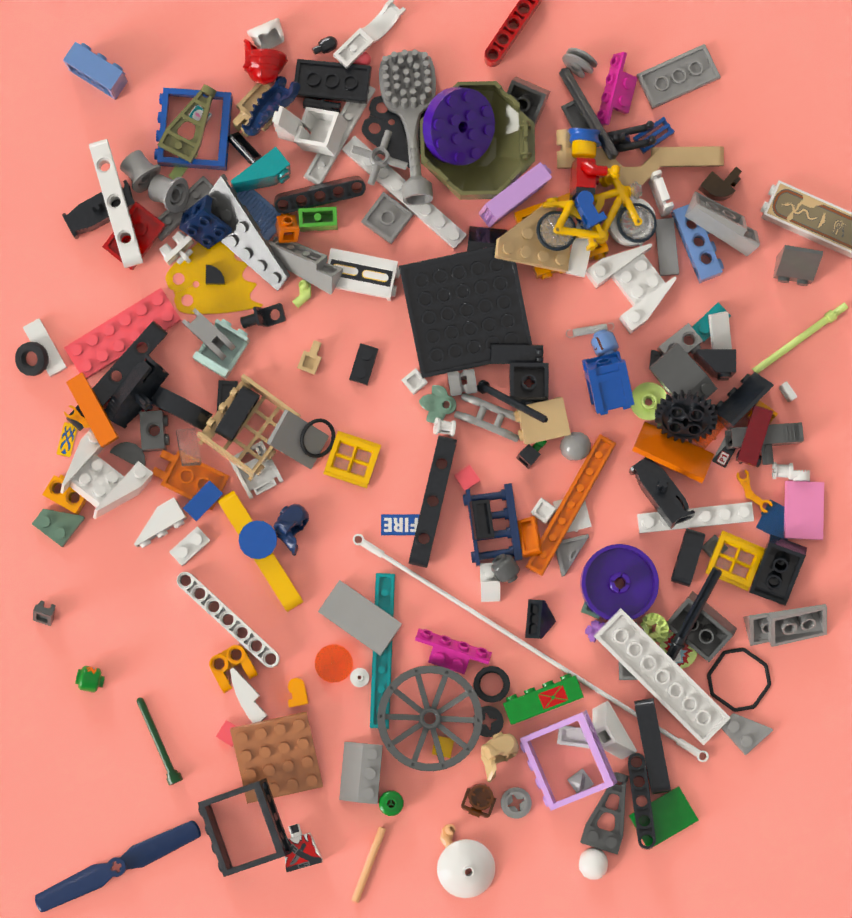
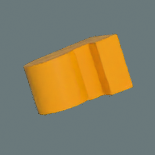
(298, 689)

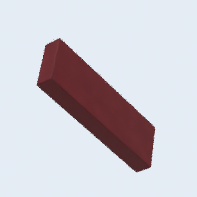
(755, 435)

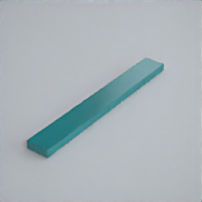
(382, 664)

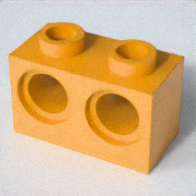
(65, 498)

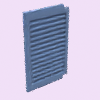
(261, 211)

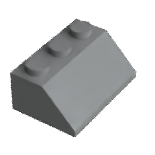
(361, 772)

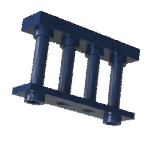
(510, 532)

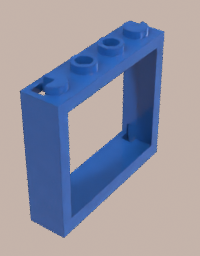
(221, 163)

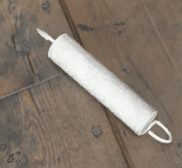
(589, 330)

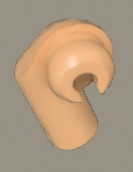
(447, 834)

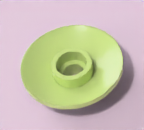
(647, 391)

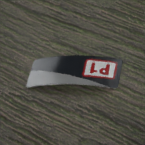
(723, 455)

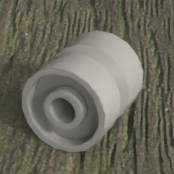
(455, 383)

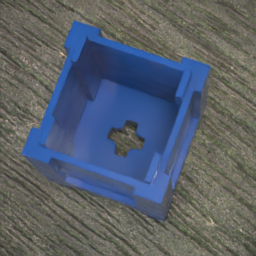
(608, 382)

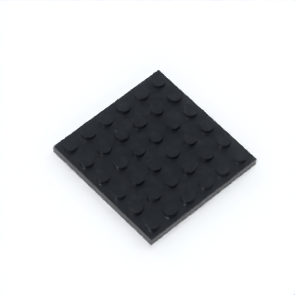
(463, 307)

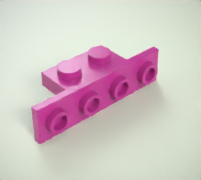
(618, 90)
(451, 653)

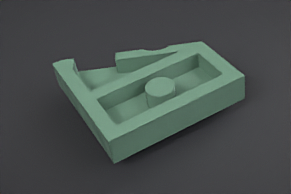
(58, 525)

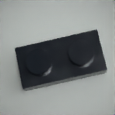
(363, 364)

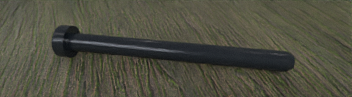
(484, 387)

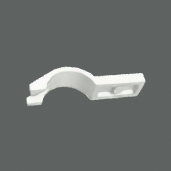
(370, 34)

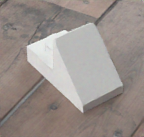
(489, 584)

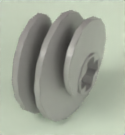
(579, 61)

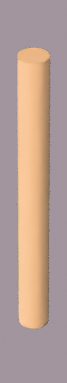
(368, 864)

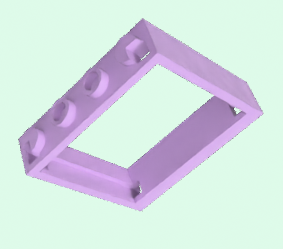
(515, 194)
(596, 750)

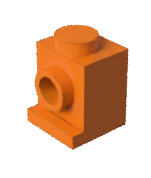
(287, 223)

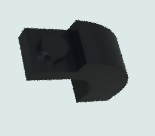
(181, 408)

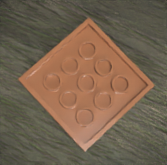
(277, 751)

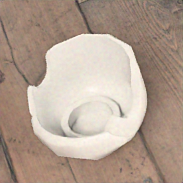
(593, 863)

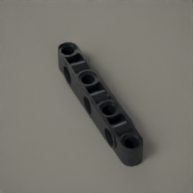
(107, 386)
(429, 514)

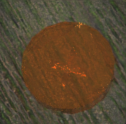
(333, 663)

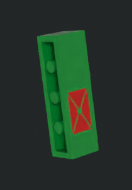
(544, 699)

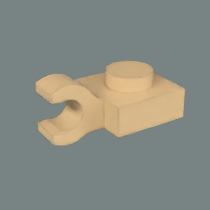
(310, 360)

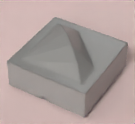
(580, 781)

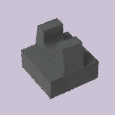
(42, 614)

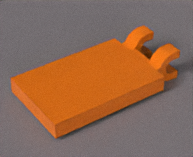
(188, 479)

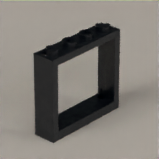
(271, 818)

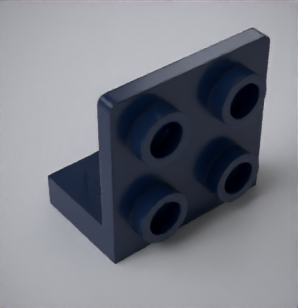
(202, 224)

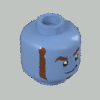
(604, 342)

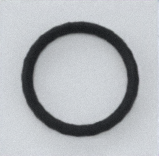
(303, 434)

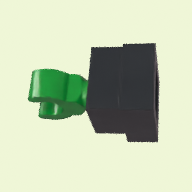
(530, 454)

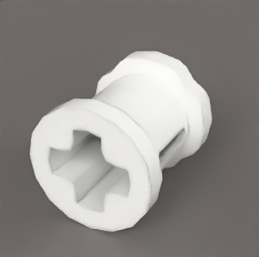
(444, 427)

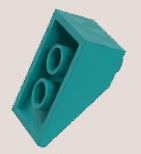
(265, 172)

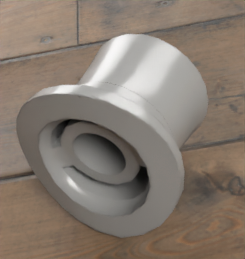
(139, 170)
(170, 192)

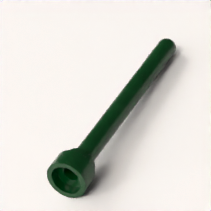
(172, 774)

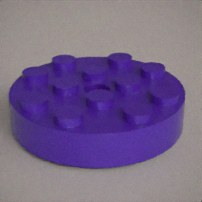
(454, 141)
(622, 562)

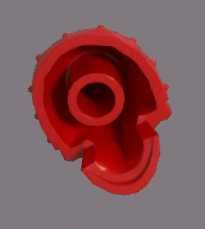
(263, 64)

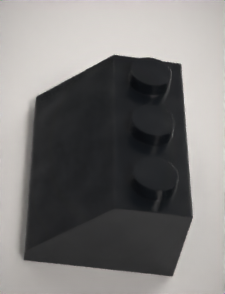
(742, 399)

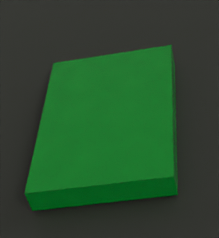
(670, 816)

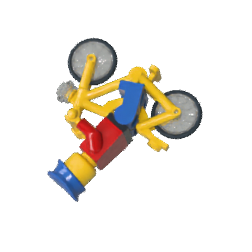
(635, 221)

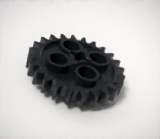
(686, 416)

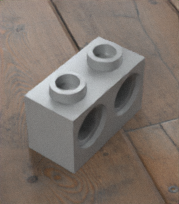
(678, 338)

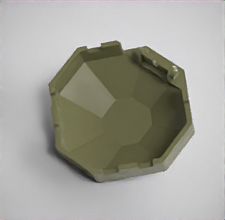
(506, 157)

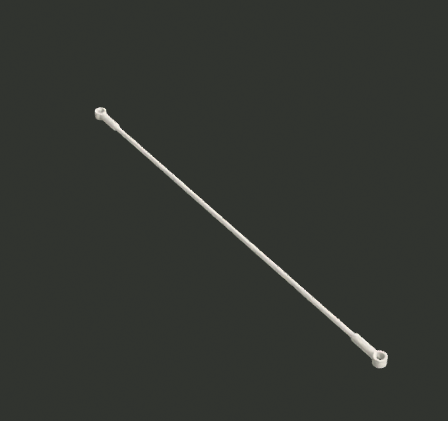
(380, 553)

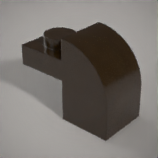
(720, 189)

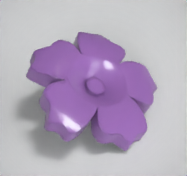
(593, 629)

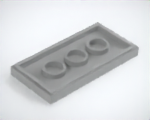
(678, 76)
(360, 617)

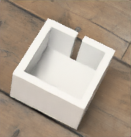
(325, 129)

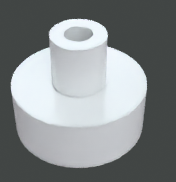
(364, 677)

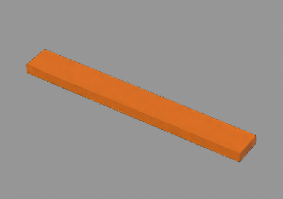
(571, 504)

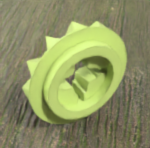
(662, 627)

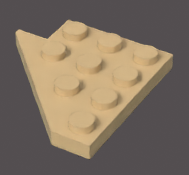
(523, 246)

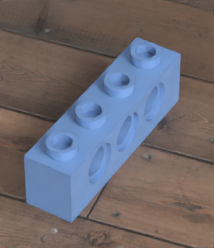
(703, 271)

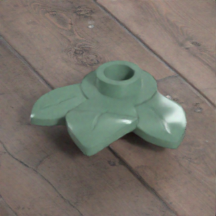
(435, 403)

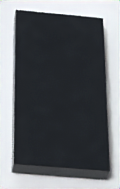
(333, 81)

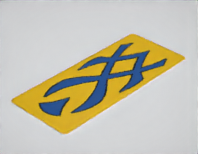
(66, 440)

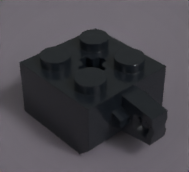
(537, 373)

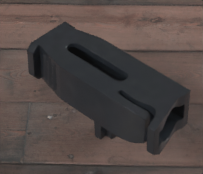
(93, 212)
(135, 392)
(661, 492)

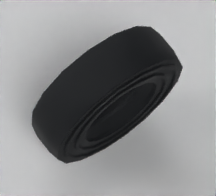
(42, 361)

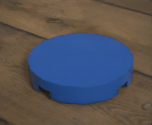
(257, 539)

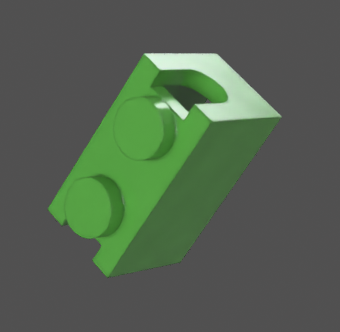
(318, 219)

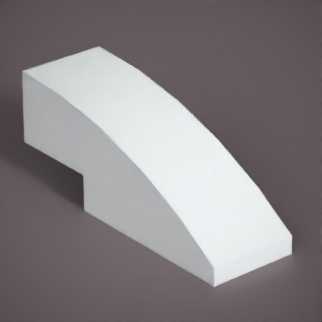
(247, 696)

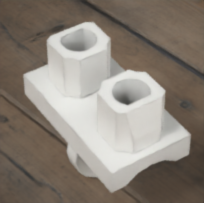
(171, 255)

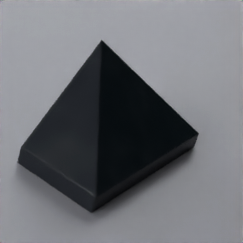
(538, 619)

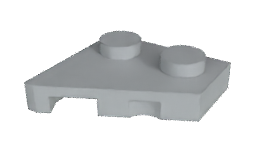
(745, 732)

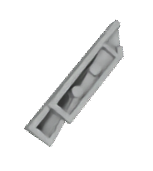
(307, 264)

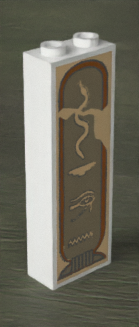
(809, 217)

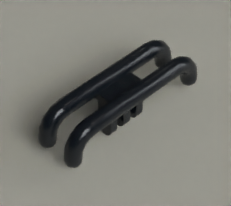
(621, 137)

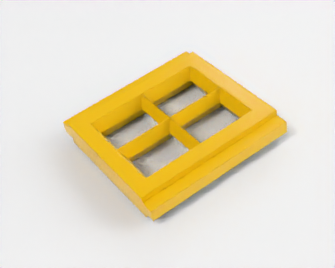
(352, 459)
(737, 562)

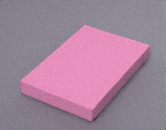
(804, 510)

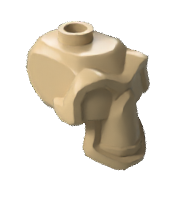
(497, 750)

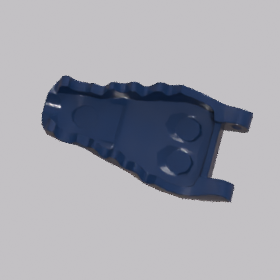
(269, 103)

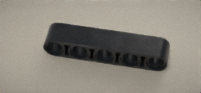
(312, 201)
(652, 746)
(637, 792)

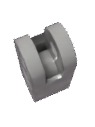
(208, 334)

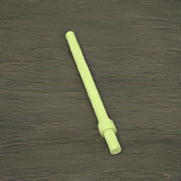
(828, 317)

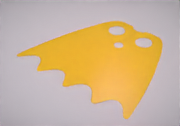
(212, 299)

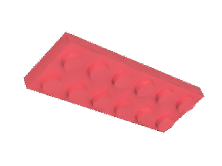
(112, 338)

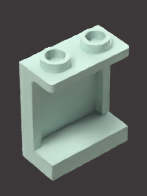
(213, 362)

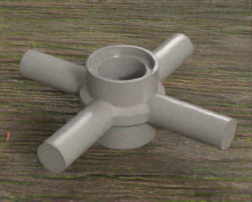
(379, 164)

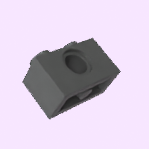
(148, 420)

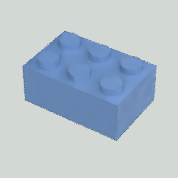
(95, 69)

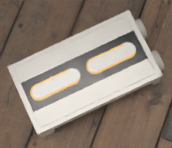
(365, 273)

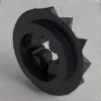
(496, 726)

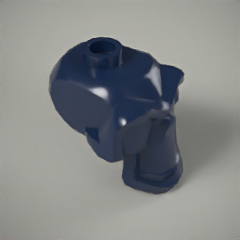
(289, 523)

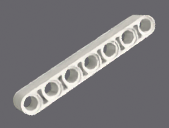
(219, 617)

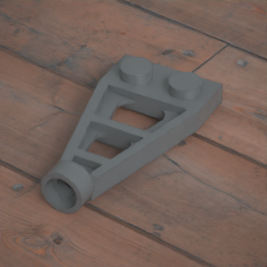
(601, 838)

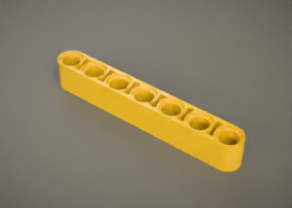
(270, 565)

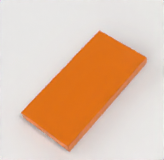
(678, 456)

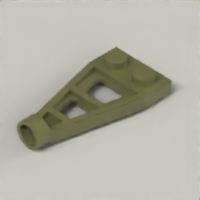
(179, 145)

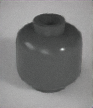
(505, 568)

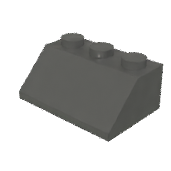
(709, 631)

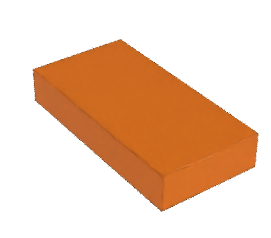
(529, 537)

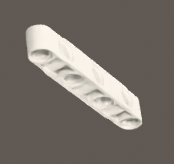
(112, 190)

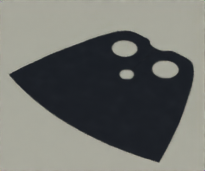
(398, 142)

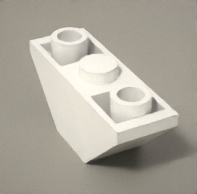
(611, 731)

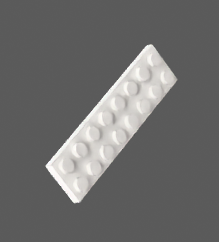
(662, 676)

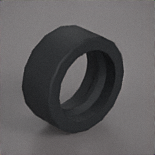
(506, 684)

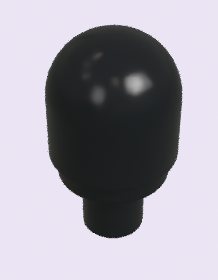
(325, 45)

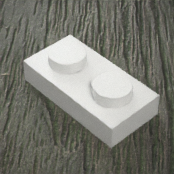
(189, 546)

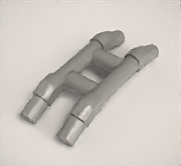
(478, 420)

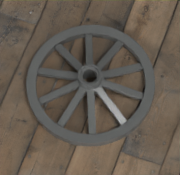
(477, 720)

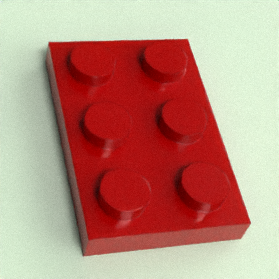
(147, 230)

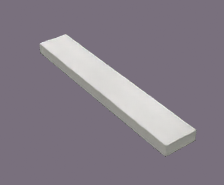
(322, 163)

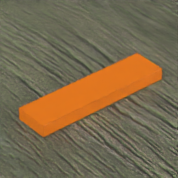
(92, 410)

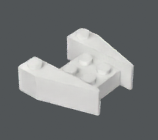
(636, 280)
(101, 482)

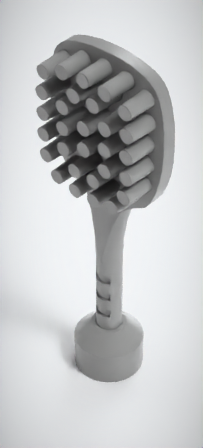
(407, 89)

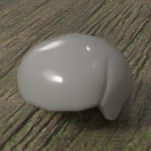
(575, 446)

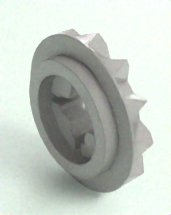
(512, 811)

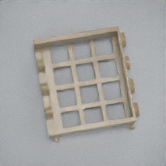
(212, 423)

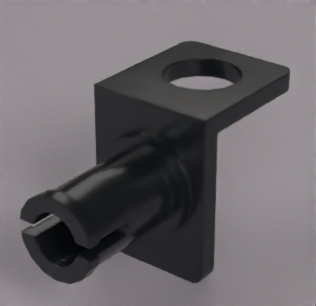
(262, 317)

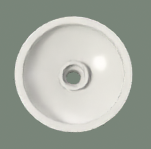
(459, 857)

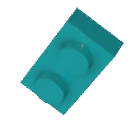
(702, 326)

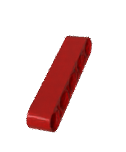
(508, 33)

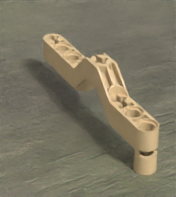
(660, 157)

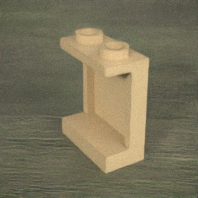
(536, 431)

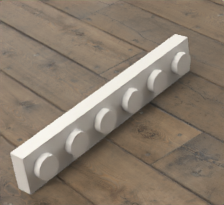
(703, 517)

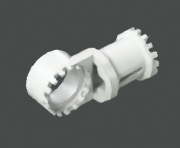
(787, 471)

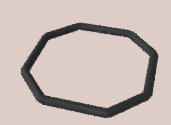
(754, 657)

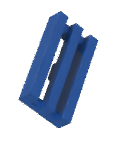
(666, 126)

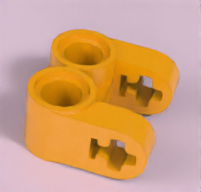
(226, 655)

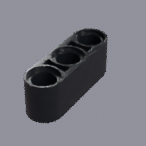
(237, 413)
(688, 557)

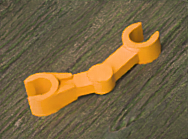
(77, 416)
(749, 494)

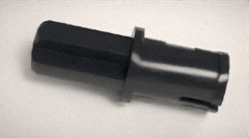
(321, 104)

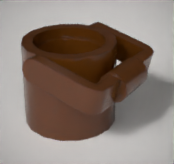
(480, 798)

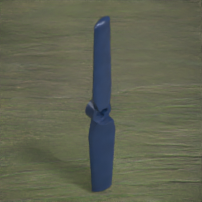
(99, 874)

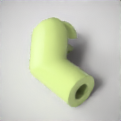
(304, 293)

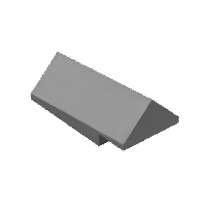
(723, 223)
(786, 625)

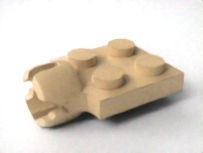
(246, 106)

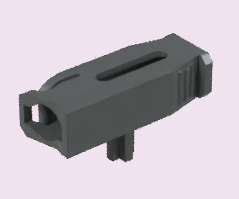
(776, 436)

